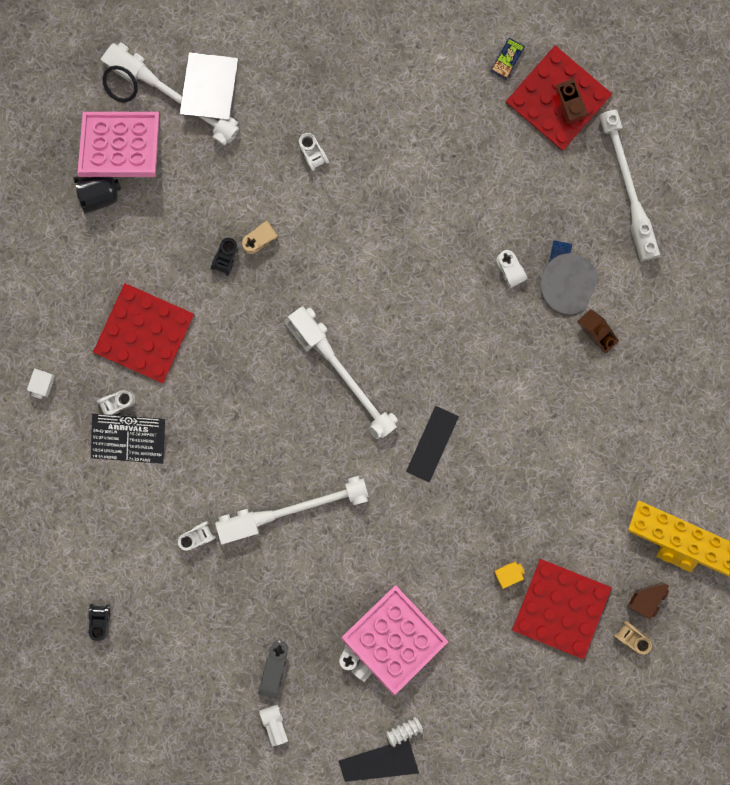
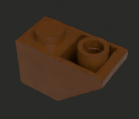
(571, 101)
(598, 330)
(646, 600)

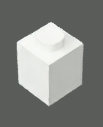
(40, 383)

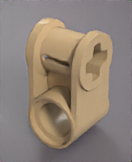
(261, 236)
(632, 638)

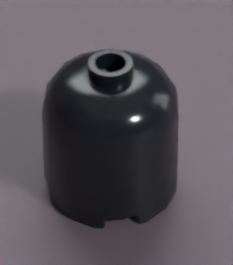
(96, 192)

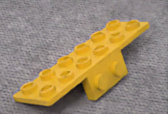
(679, 540)

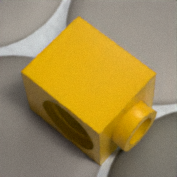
(509, 574)

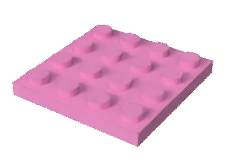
(118, 144)
(394, 640)

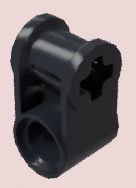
(224, 258)
(99, 620)

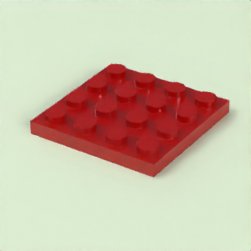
(538, 98)
(143, 333)
(561, 608)

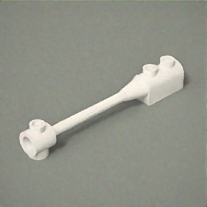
(224, 129)
(641, 225)
(313, 336)
(247, 522)

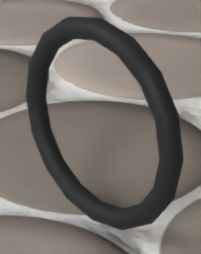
(130, 75)

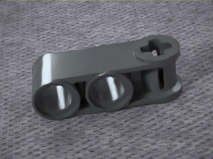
(273, 671)

